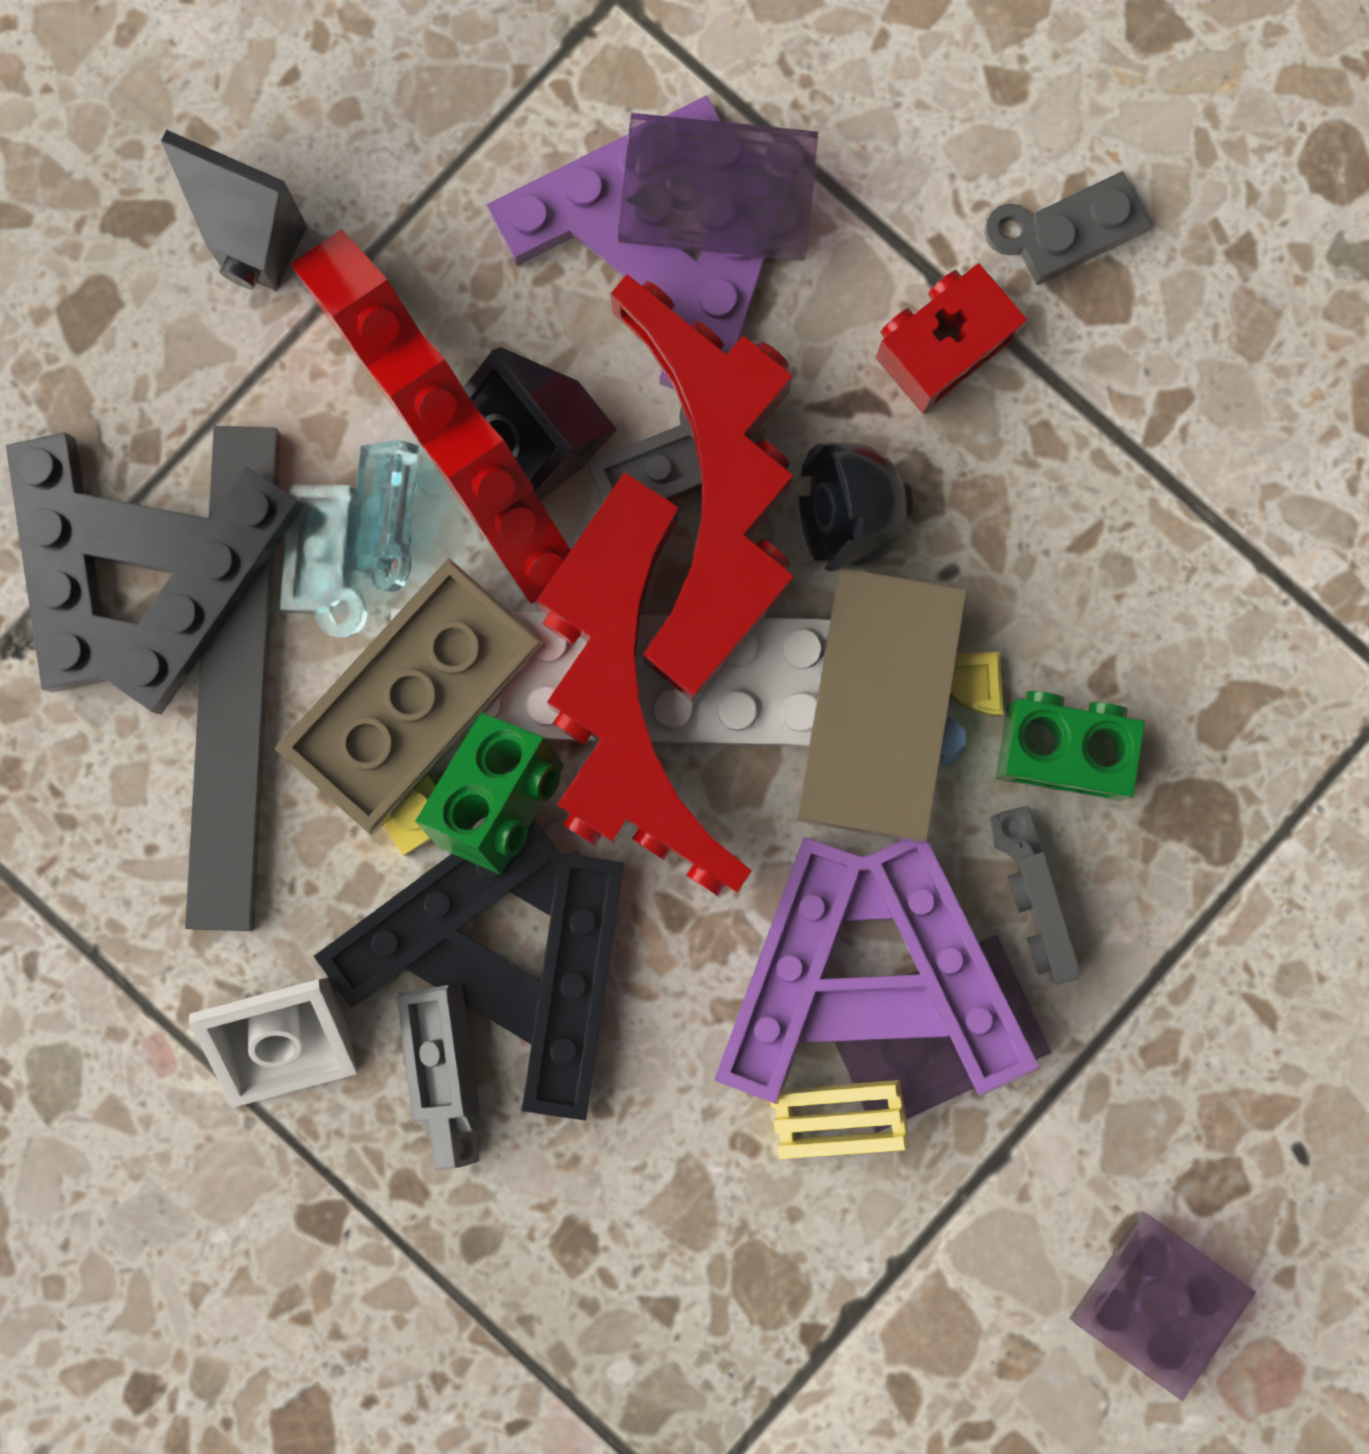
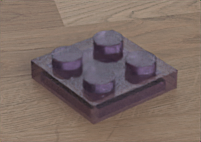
(1162, 1305)

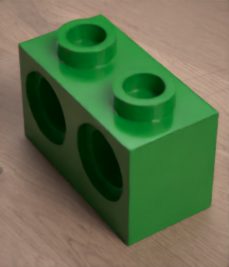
(1069, 763)
(479, 788)

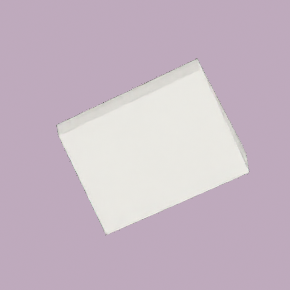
(276, 1041)

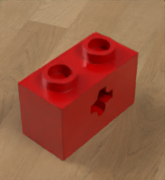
(932, 368)

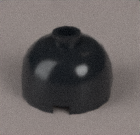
(854, 504)

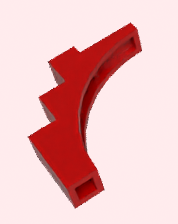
(435, 410)
(742, 482)
(600, 599)

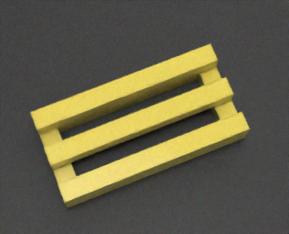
(787, 1124)

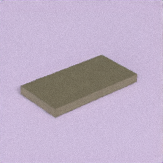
(410, 696)
(882, 705)

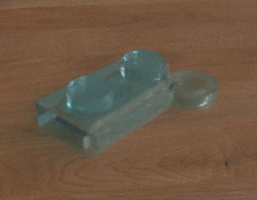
(384, 516)
(322, 557)

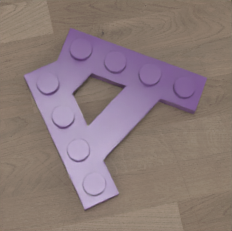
(586, 204)
(796, 1005)

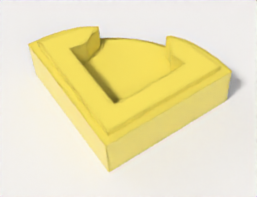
(978, 683)

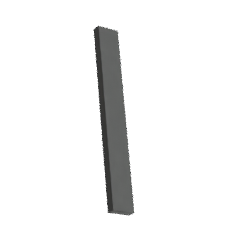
(232, 719)

